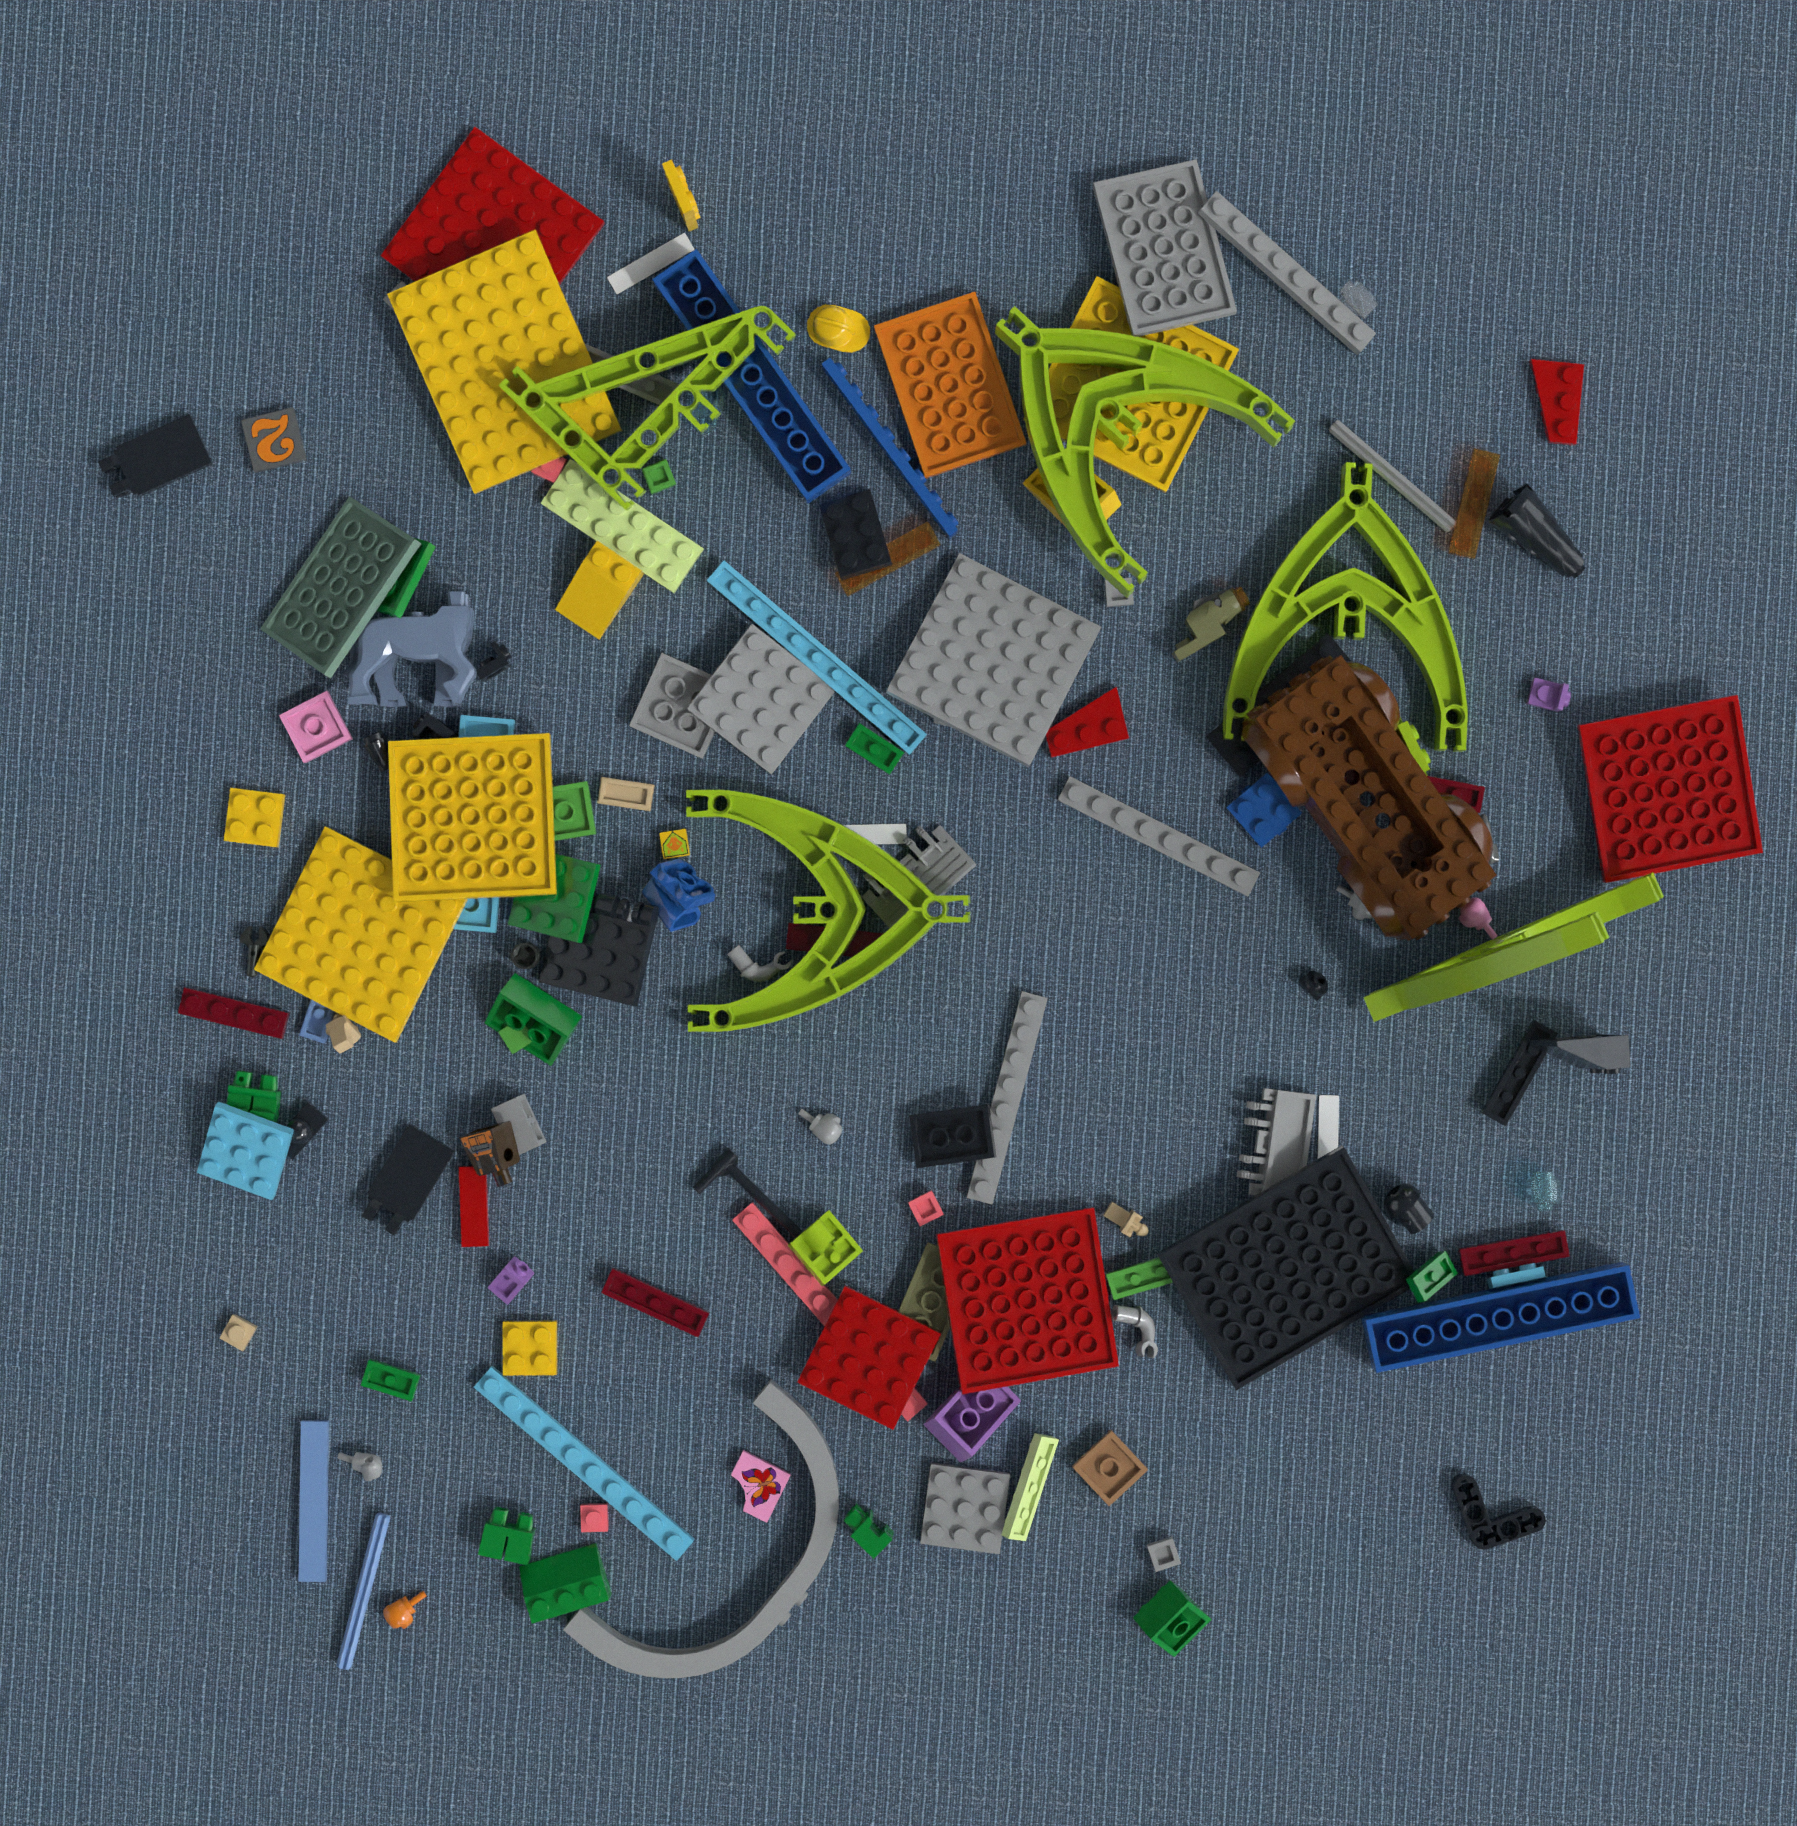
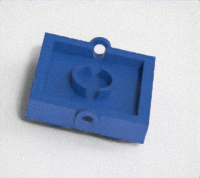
(1263, 810)

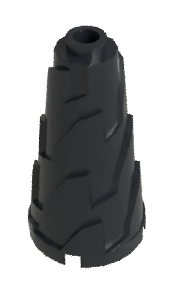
(1536, 529)

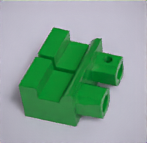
(255, 1100)
(866, 1532)
(519, 1537)

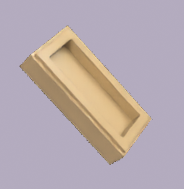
(626, 794)

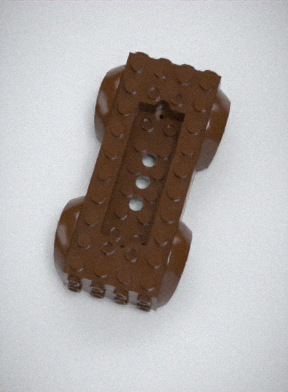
(1435, 841)

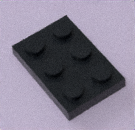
(855, 534)
(952, 1136)

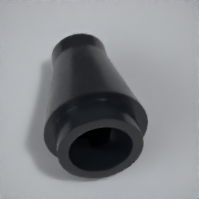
(377, 748)

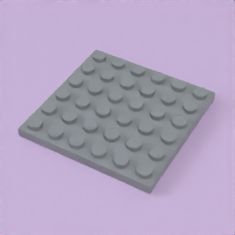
(993, 660)

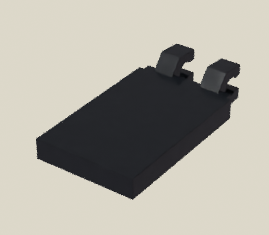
(158, 458)
(408, 1177)

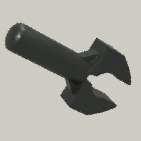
(253, 952)

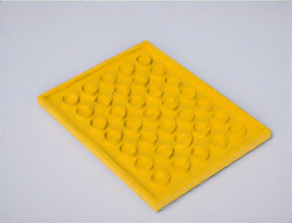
(470, 334)

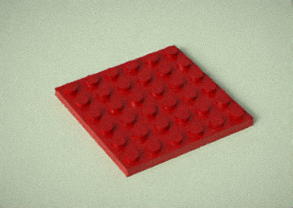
(483, 202)
(1670, 788)
(1027, 1300)

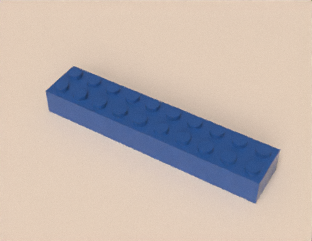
(757, 383)
(1500, 1317)

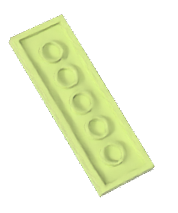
(632, 534)

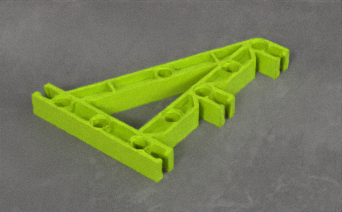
(727, 335)

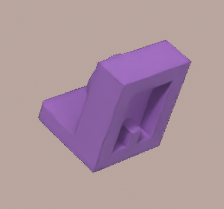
(1548, 695)
(511, 1280)

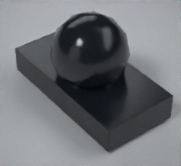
(306, 1126)

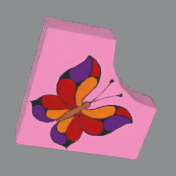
(761, 1483)

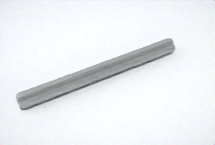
(1392, 476)

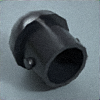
(1407, 1206)

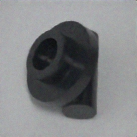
(1314, 984)

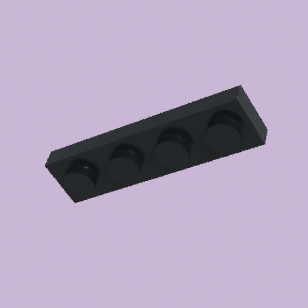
(1517, 1075)

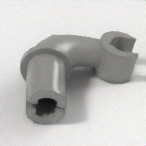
(753, 971)
(1140, 1319)

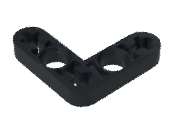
(1483, 1521)

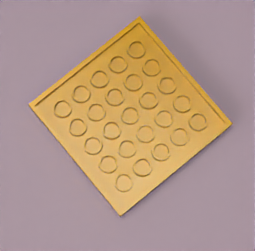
(1167, 426)
(472, 817)
(351, 942)

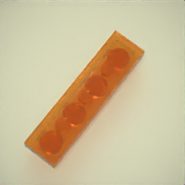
(1473, 503)
(902, 552)

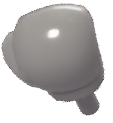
(1359, 910)
(824, 1127)
(366, 1463)

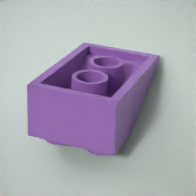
(970, 1419)

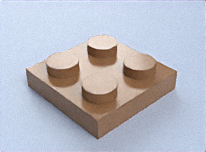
(1110, 1467)

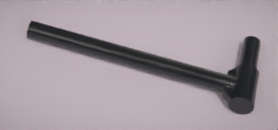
(726, 1165)

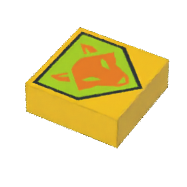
(674, 844)

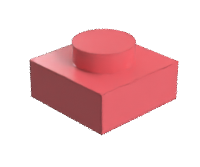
(550, 470)
(925, 1208)
(594, 1517)

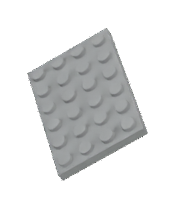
(1163, 249)

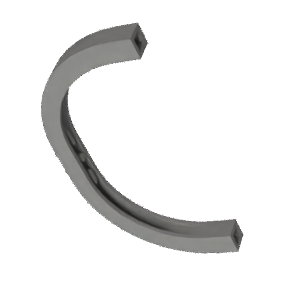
(659, 1662)

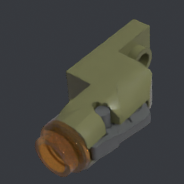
(1206, 619)

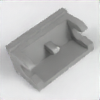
(523, 1121)

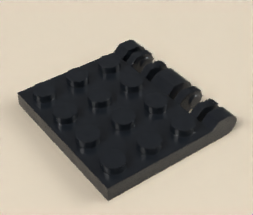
(612, 952)

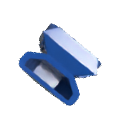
(677, 893)

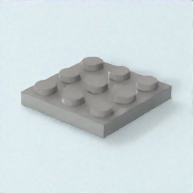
(664, 705)
(965, 1508)

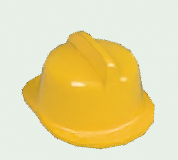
(838, 328)

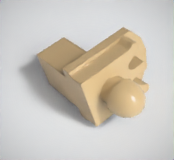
(342, 1033)
(1127, 1220)

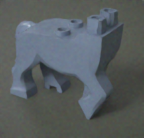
(417, 638)

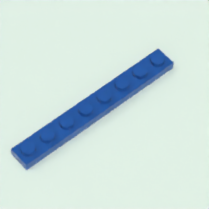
(884, 438)

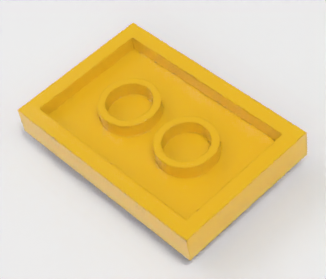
(681, 194)

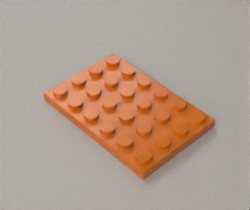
(950, 385)

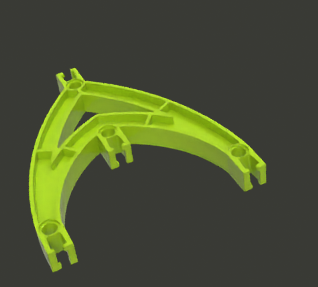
(1152, 375)
(1414, 618)
(1518, 950)
(814, 978)

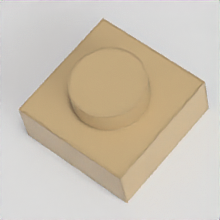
(238, 1332)

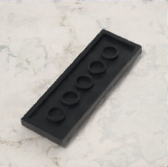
(1239, 753)

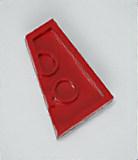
(1559, 397)
(1089, 727)

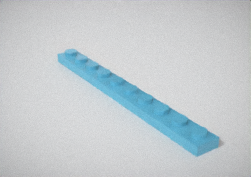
(816, 657)
(584, 1463)

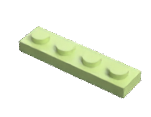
(1029, 1487)

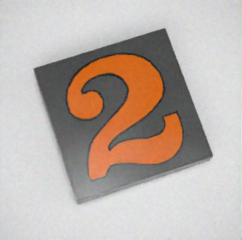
(274, 440)

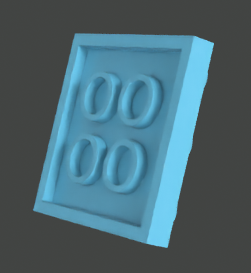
(245, 1150)

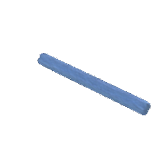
(363, 1591)

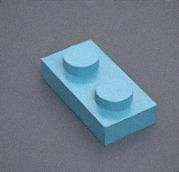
(1504, 1278)

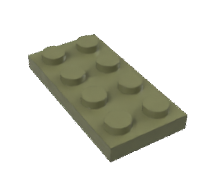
(926, 1296)

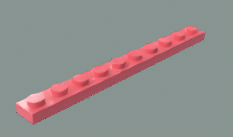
(797, 1276)

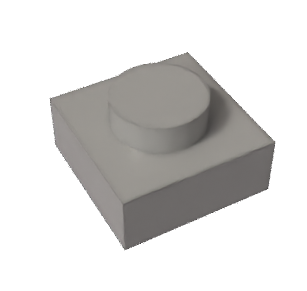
(1115, 598)
(1163, 1554)

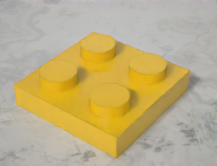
(254, 817)
(530, 1347)

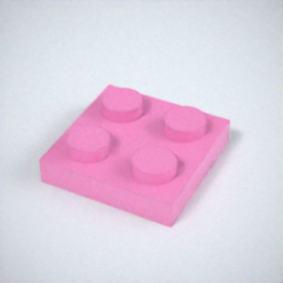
(315, 727)

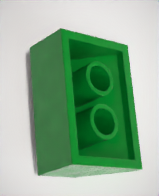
(546, 1018)
(564, 1583)

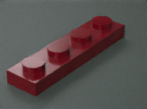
(803, 937)
(233, 1013)
(1513, 1252)
(655, 1302)

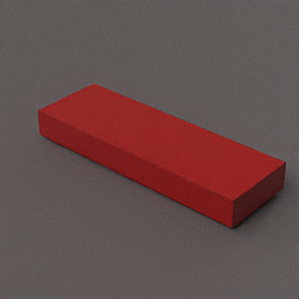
(473, 1208)

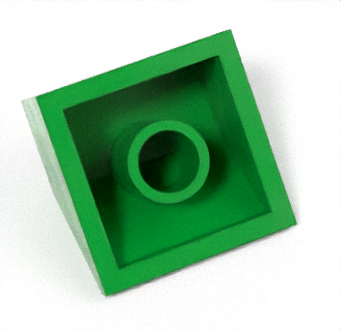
(1171, 1618)

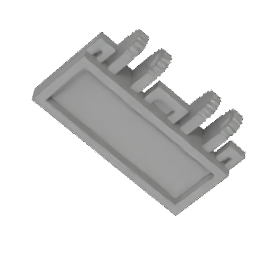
(937, 867)
(1286, 1140)

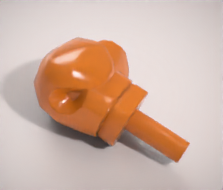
(400, 1612)

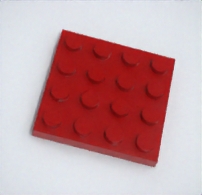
(869, 1357)

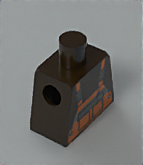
(492, 1151)

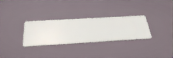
(650, 263)
(881, 832)
(1328, 1124)

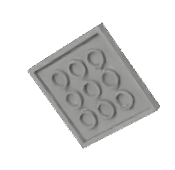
(761, 699)

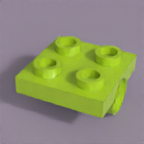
(825, 1248)

